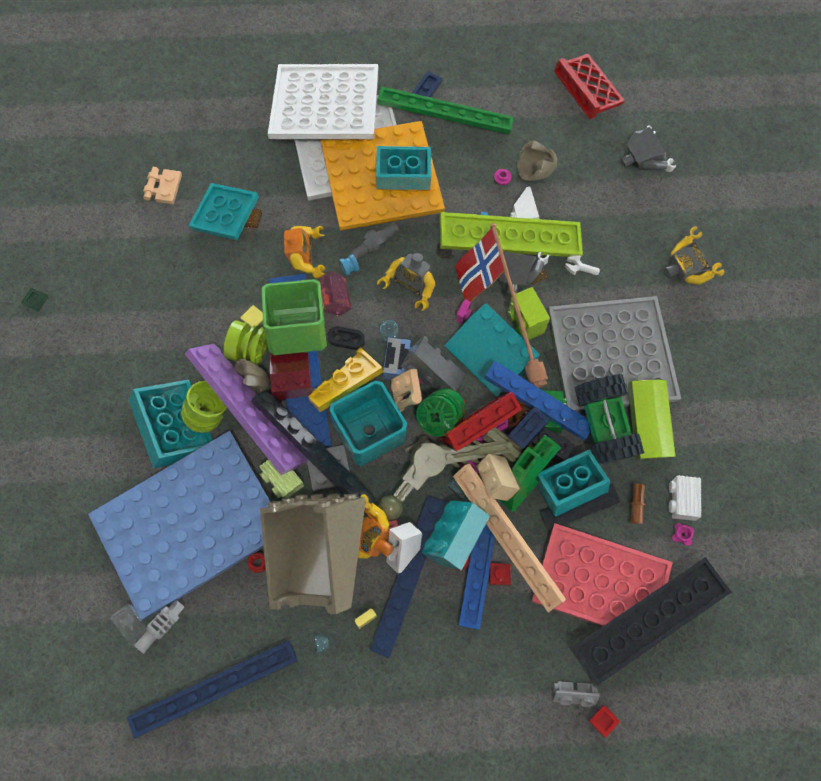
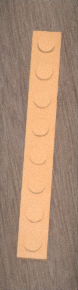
(510, 539)

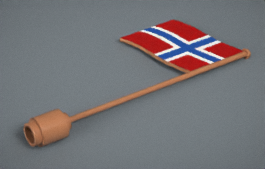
(478, 271)

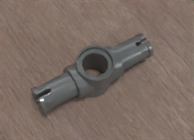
(375, 241)

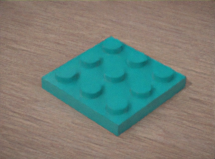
(223, 211)

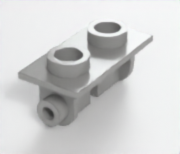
(566, 695)

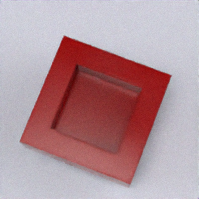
(500, 574)
(604, 721)

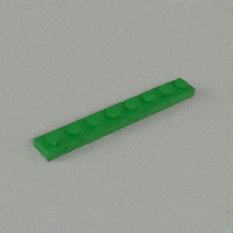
(445, 110)

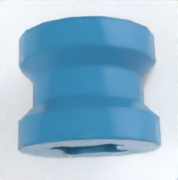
(349, 264)

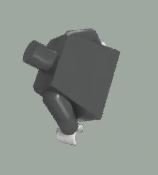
(647, 151)
(522, 269)

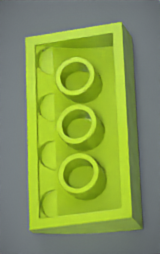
(651, 417)

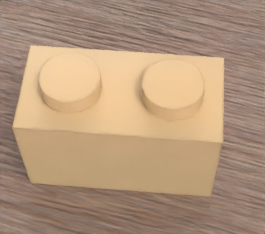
(497, 477)

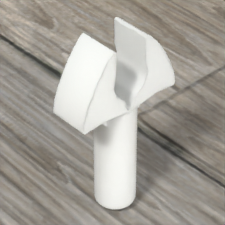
(580, 266)

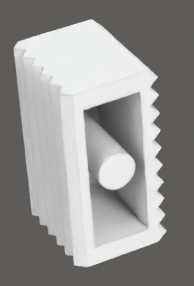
(685, 498)

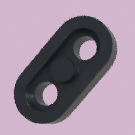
(347, 336)

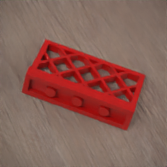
(579, 89)
(481, 421)

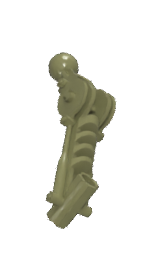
(431, 459)

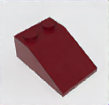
(290, 375)

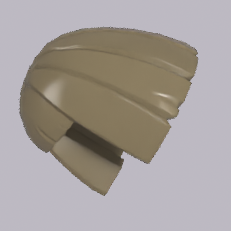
(536, 162)
(253, 375)

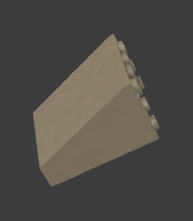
(312, 550)

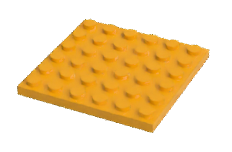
(353, 179)

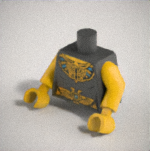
(690, 263)
(412, 275)

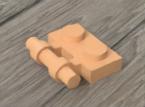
(167, 187)

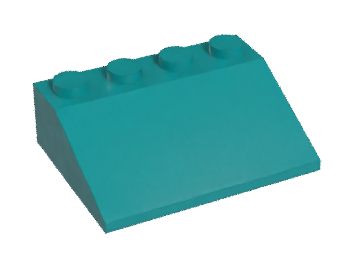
(489, 339)
(161, 425)

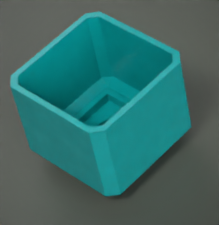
(366, 408)

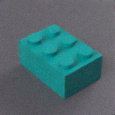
(403, 168)
(572, 483)
(455, 534)

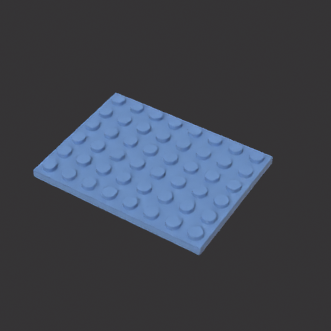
(183, 525)

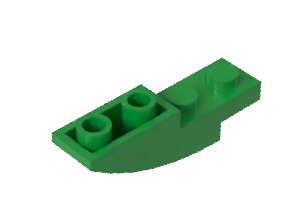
(529, 467)

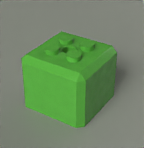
(293, 317)

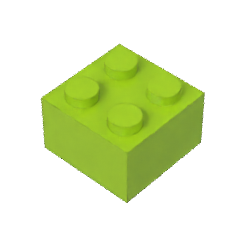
(532, 312)

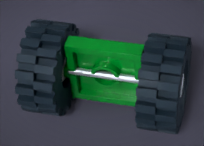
(608, 419)

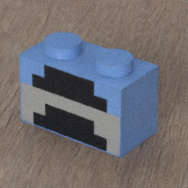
(395, 354)

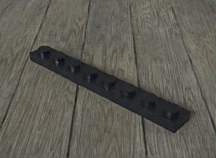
(309, 446)

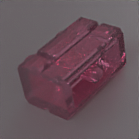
(335, 293)

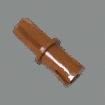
(637, 504)

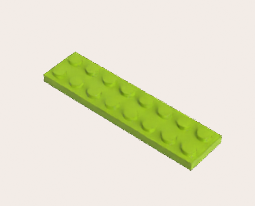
(515, 234)

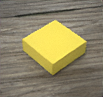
(252, 316)
(365, 618)

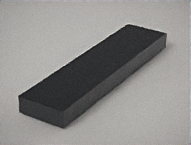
(588, 508)

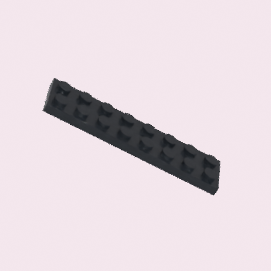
(650, 621)

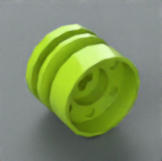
(245, 343)
(202, 408)

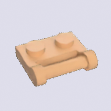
(403, 385)

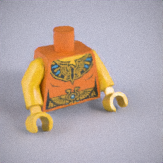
(299, 249)
(374, 532)

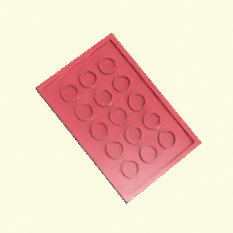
(599, 575)

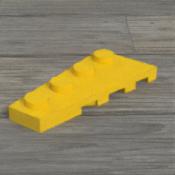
(350, 377)

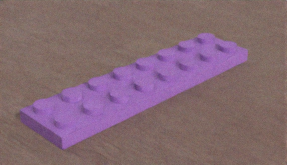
(237, 398)

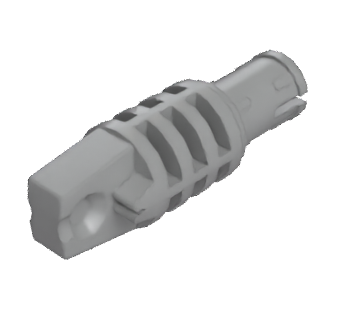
(159, 625)

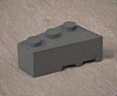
(432, 367)

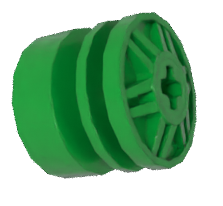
(450, 409)

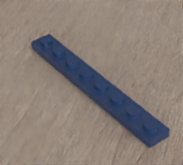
(406, 583)
(211, 689)

